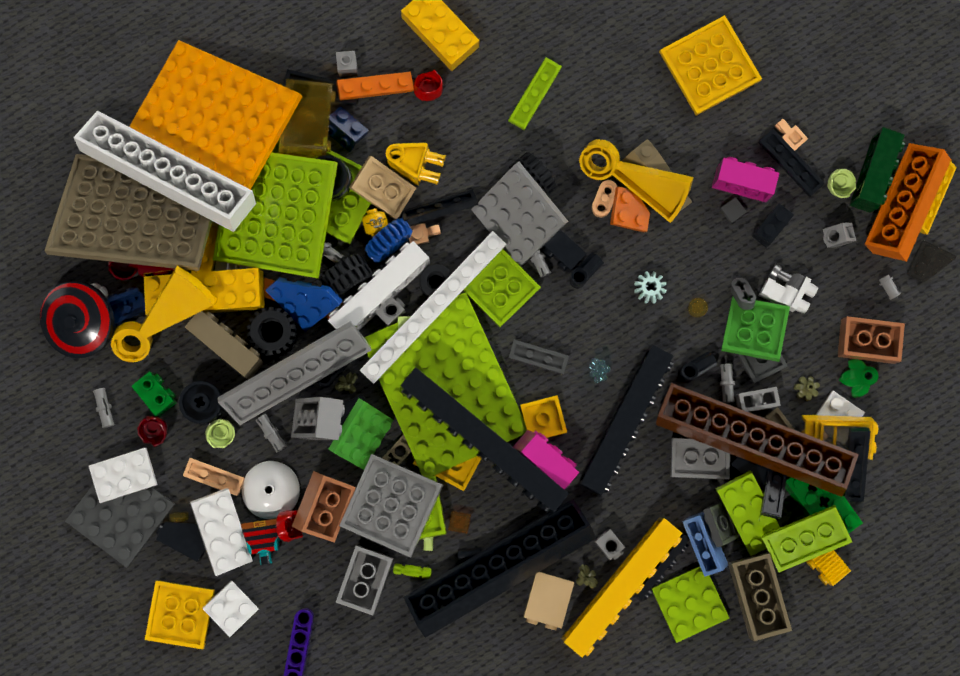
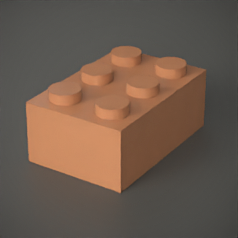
(871, 340)
(323, 506)

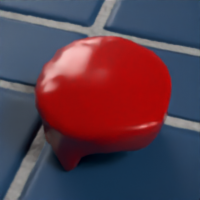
(428, 86)
(284, 526)

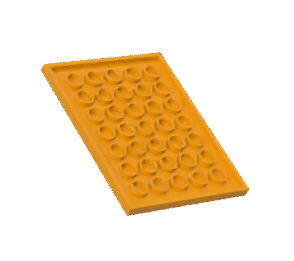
(216, 113)

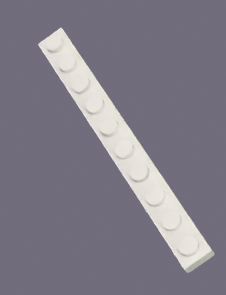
(433, 307)

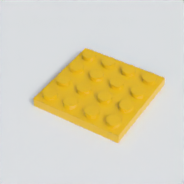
(710, 65)

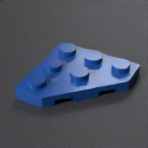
(303, 301)

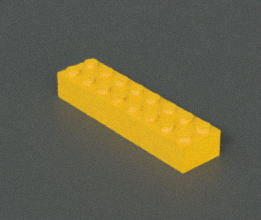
(621, 587)

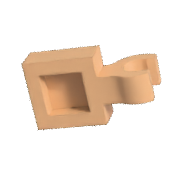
(792, 136)
(421, 233)

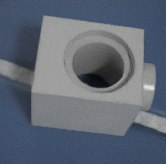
(346, 63)
(846, 235)
(391, 319)
(603, 539)

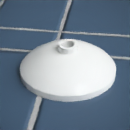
(284, 489)

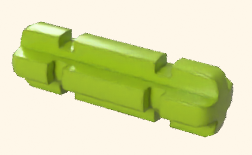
(410, 570)

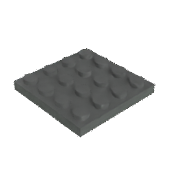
(121, 524)

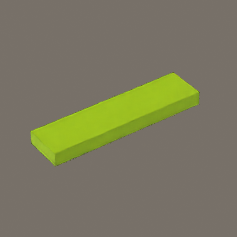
(535, 93)

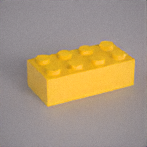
(440, 30)

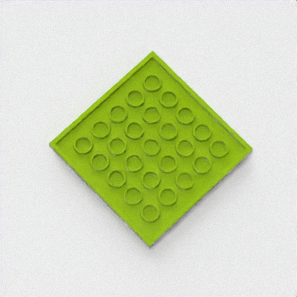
(287, 222)

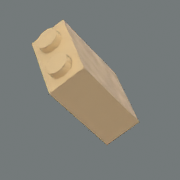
(548, 600)

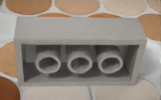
(317, 418)

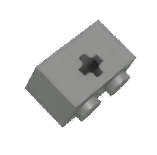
(758, 399)

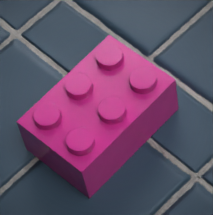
(745, 179)
(547, 458)

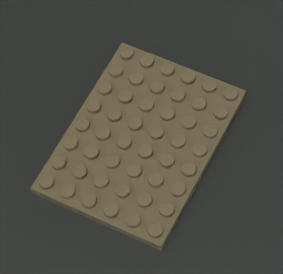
(124, 221)

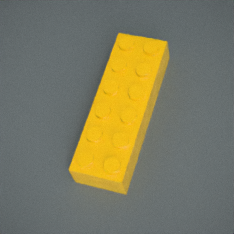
(231, 288)

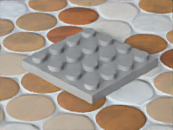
(519, 214)
(391, 505)

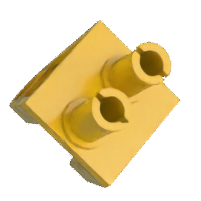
(413, 160)

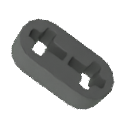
(747, 292)

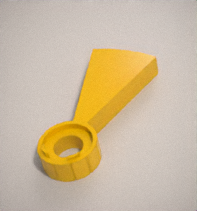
(658, 188)
(178, 300)

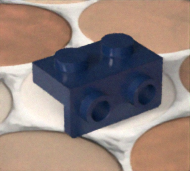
(346, 129)
(127, 305)

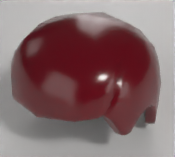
(122, 270)
(152, 430)

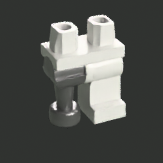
(791, 293)

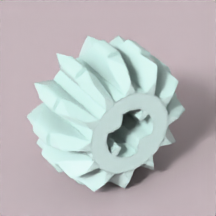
(650, 280)

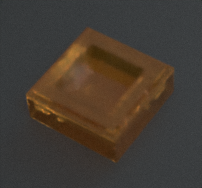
(459, 522)

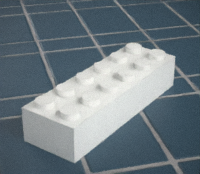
(385, 283)

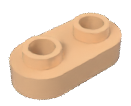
(604, 199)

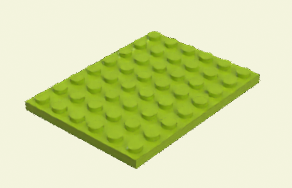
(462, 364)

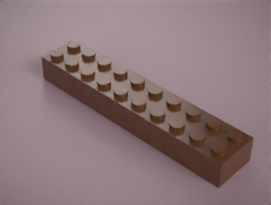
(757, 439)

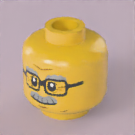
(374, 221)

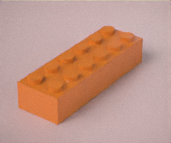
(908, 202)

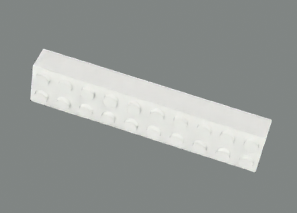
(165, 171)

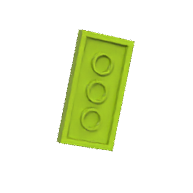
(743, 503)
(807, 538)

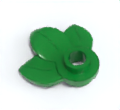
(856, 377)

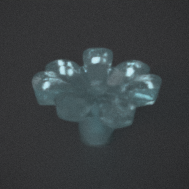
(599, 370)

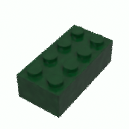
(877, 170)

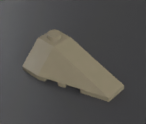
(648, 156)

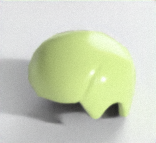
(841, 183)
(220, 433)

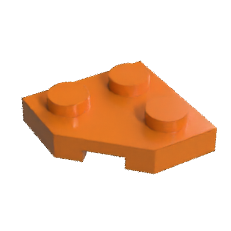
(629, 211)

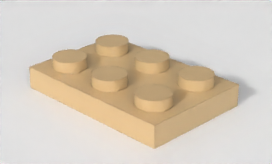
(382, 187)

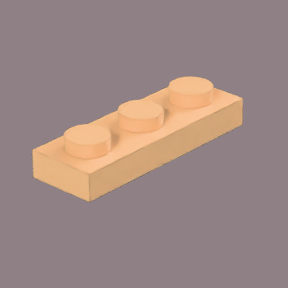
(213, 476)

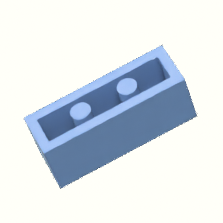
(709, 557)

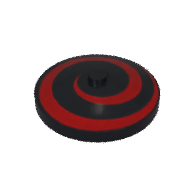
(77, 319)

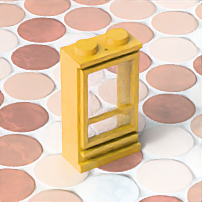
(836, 429)

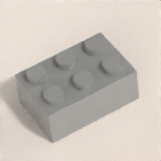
(364, 580)

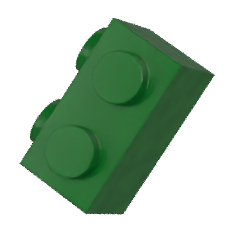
(154, 393)

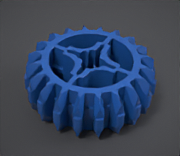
(388, 240)

